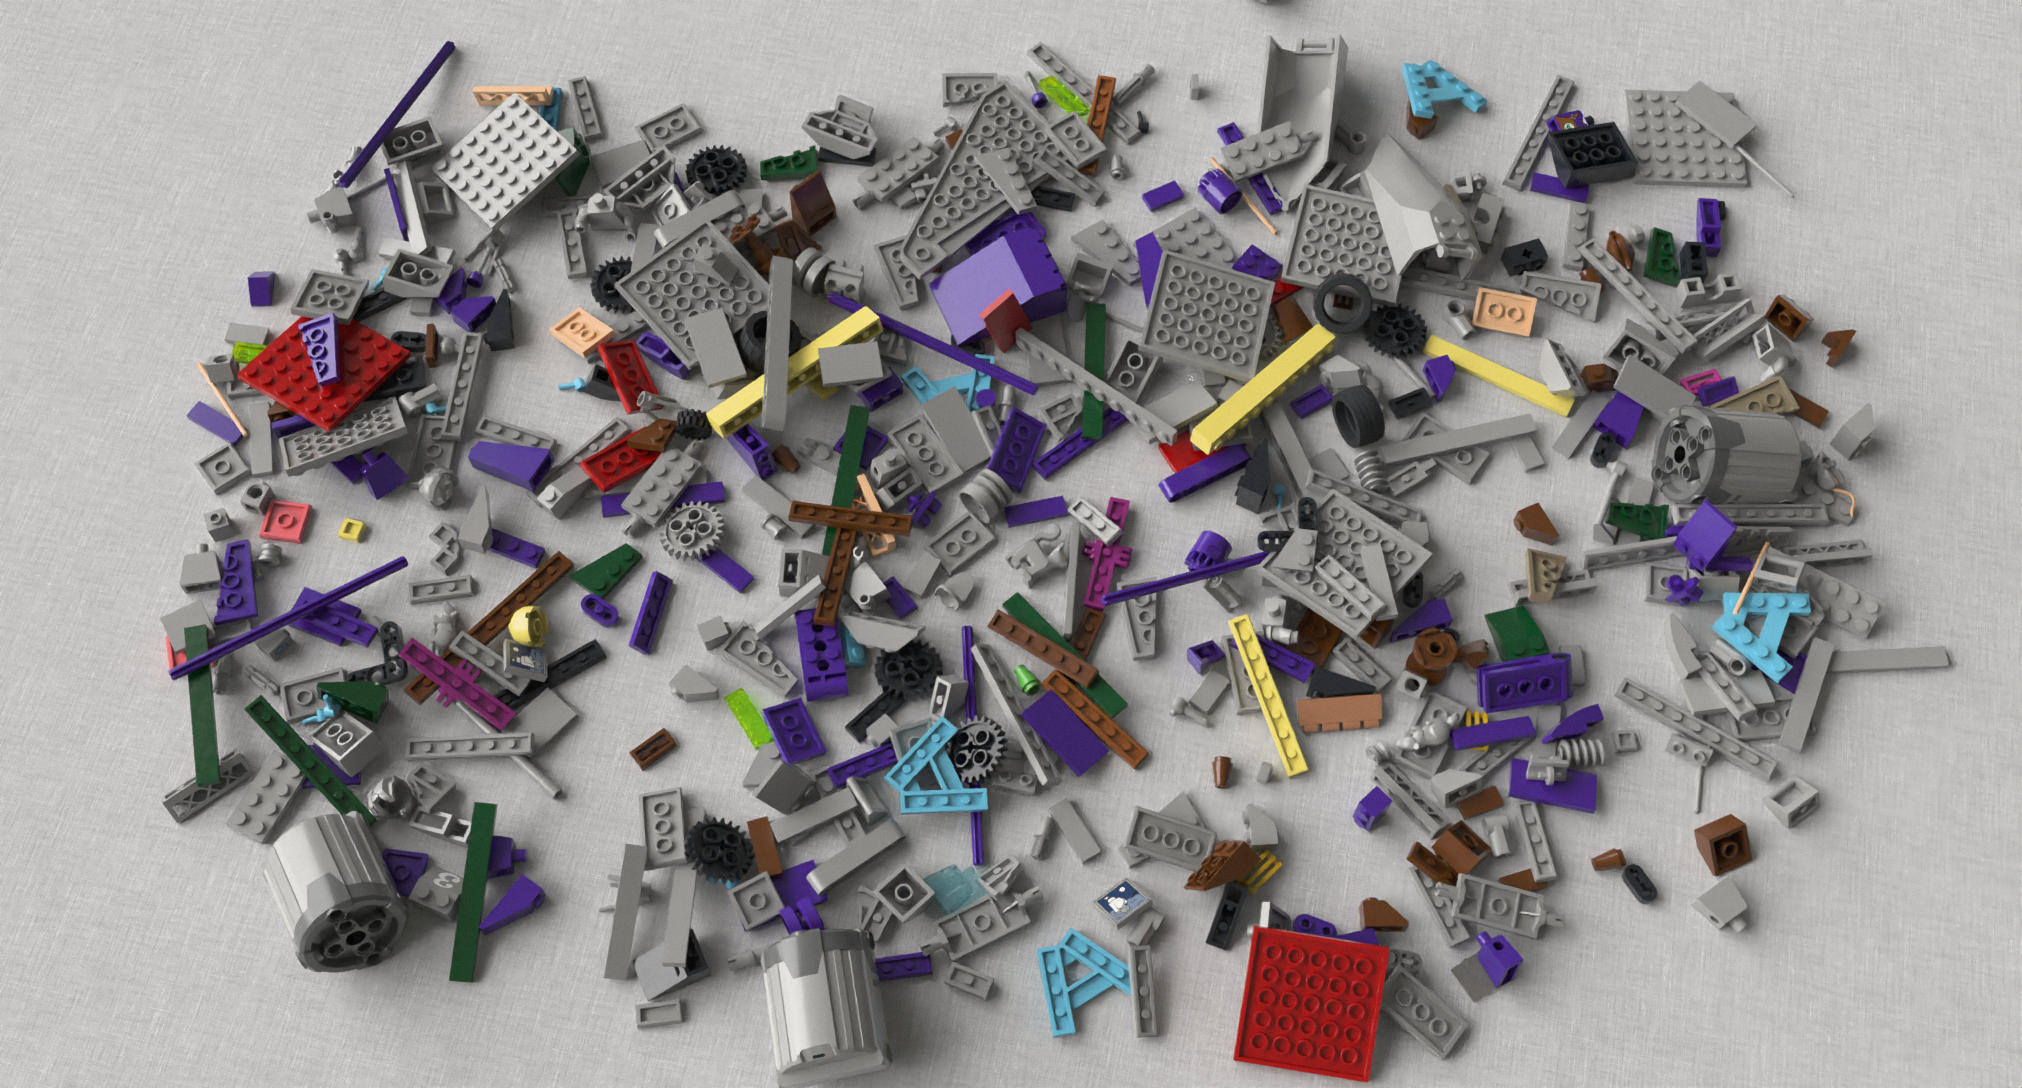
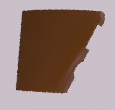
(1291, 319)
(1472, 654)

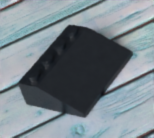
(1591, 155)

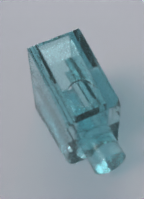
(951, 887)

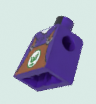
(1569, 120)

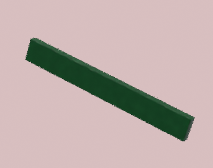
(1094, 364)
(848, 466)
(1100, 690)
(202, 709)
(306, 759)
(473, 892)

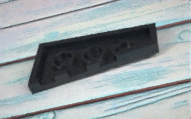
(405, 379)

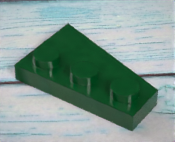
(790, 167)
(1660, 258)
(1641, 520)
(608, 571)

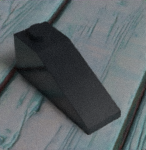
(500, 325)
(600, 384)
(1331, 684)
(1227, 914)

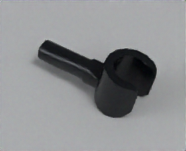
(1142, 126)

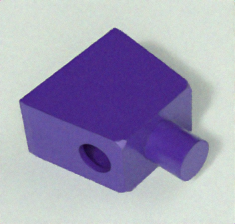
(381, 473)
(504, 857)
(1498, 958)

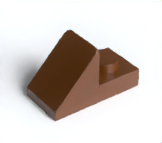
(1837, 342)

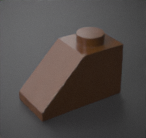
(1419, 126)
(1599, 377)
(1535, 525)
(1381, 916)

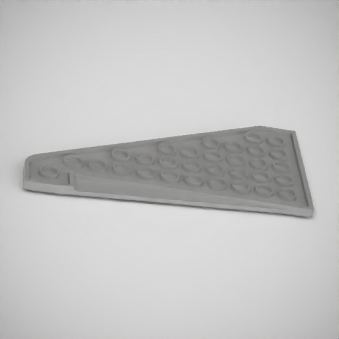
(963, 196)

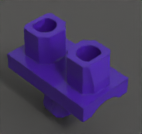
(929, 503)
(1683, 590)

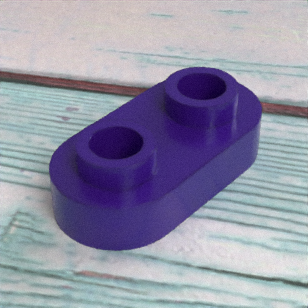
(601, 610)
(1315, 926)

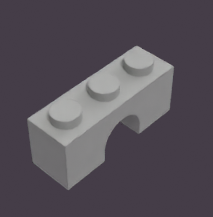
(1488, 211)
(1694, 293)

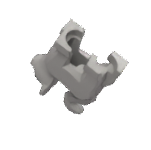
(1035, 557)

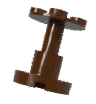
(761, 250)
(1432, 655)

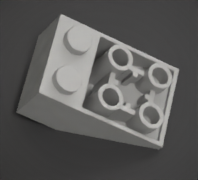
(798, 569)

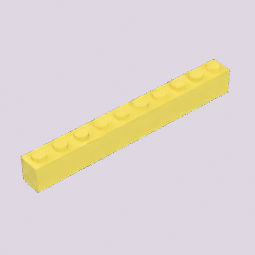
(802, 368)
(1263, 389)

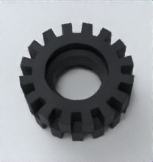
(693, 424)

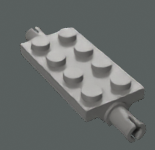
(1263, 151)
(897, 170)
(764, 228)
(661, 487)
(1498, 906)
(981, 923)

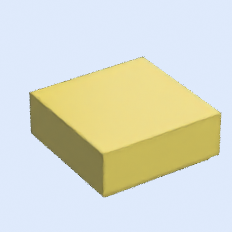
(352, 530)

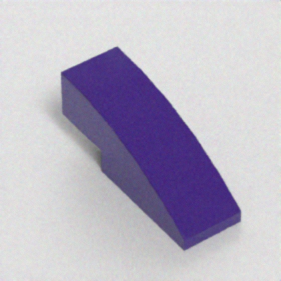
(1708, 225)
(662, 355)
(1574, 725)

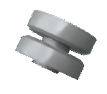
(810, 271)

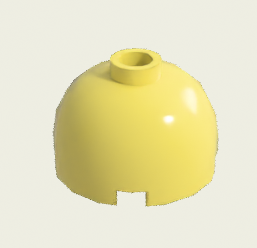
(528, 626)

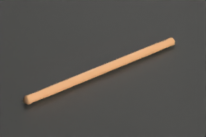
(1247, 200)
(223, 400)
(1750, 580)

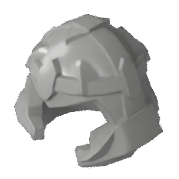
(437, 488)
(390, 799)

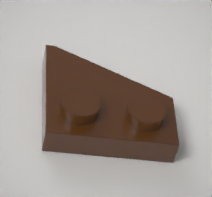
(794, 239)
(655, 436)

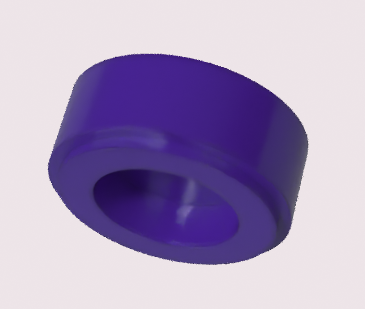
(985, 398)

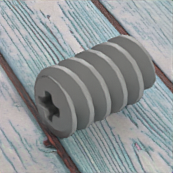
(1369, 472)
(1581, 750)

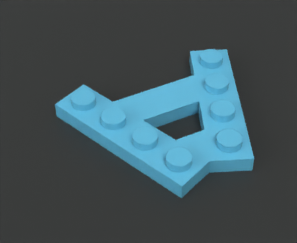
(1450, 89)
(971, 383)
(1761, 650)
(953, 796)
(1063, 1000)

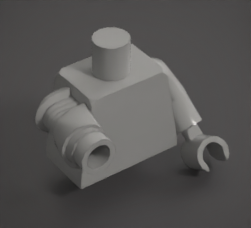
(333, 207)
(605, 214)
(1772, 350)
(863, 585)
(1277, 619)

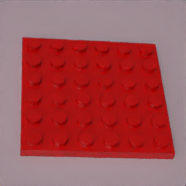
(287, 373)
(1311, 1003)

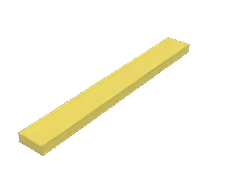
(1498, 375)
(1268, 696)

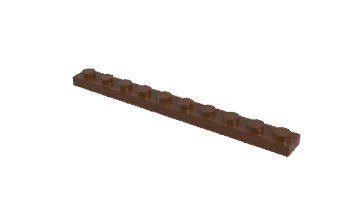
(499, 618)

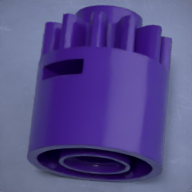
(1219, 191)
(1208, 551)

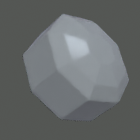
(1635, 235)
(1265, 773)

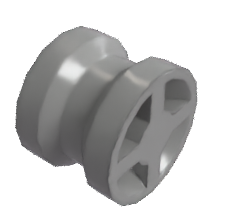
(270, 555)
(1378, 753)

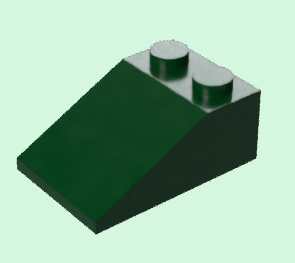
(573, 174)
(1516, 634)
(359, 697)

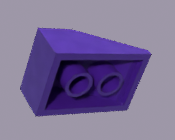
(1705, 536)

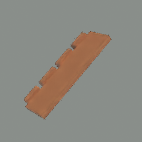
(1343, 709)

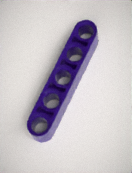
(1204, 472)

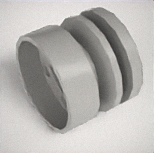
(986, 495)

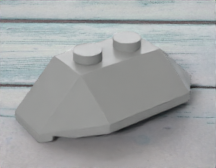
(840, 133)
(645, 181)
(1560, 371)
(880, 631)

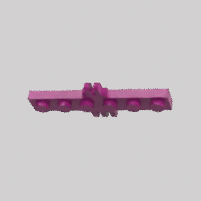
(1106, 557)
(457, 684)

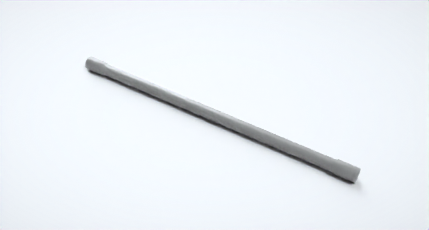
(544, 782)

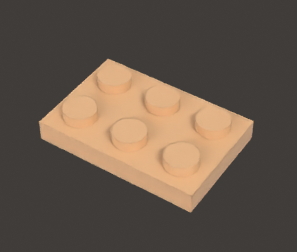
(1504, 312)
(582, 332)

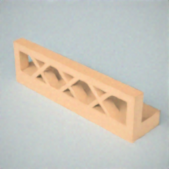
(498, 94)
(872, 504)

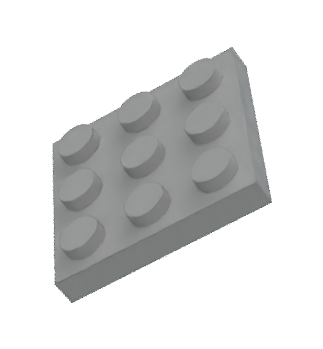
(328, 294)

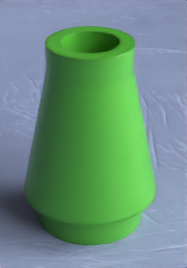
(1028, 682)

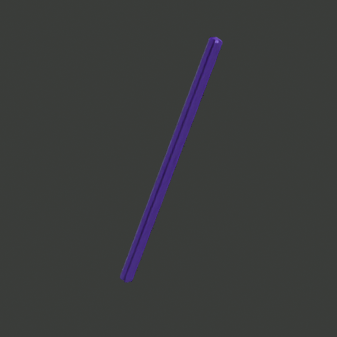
(396, 115)
(939, 346)
(1183, 579)
(287, 618)
(971, 711)

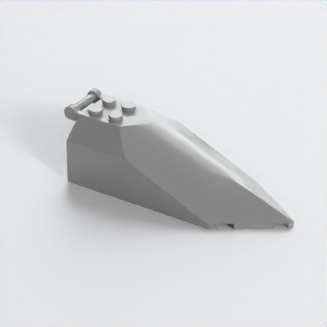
(1309, 94)
(1418, 211)

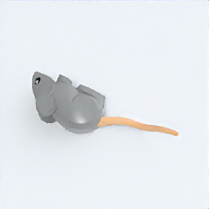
(1829, 477)

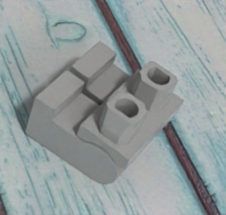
(845, 281)

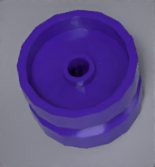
(807, 919)

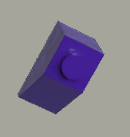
(453, 291)
(473, 312)
(1439, 374)

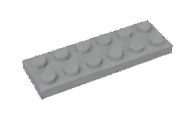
(1841, 601)

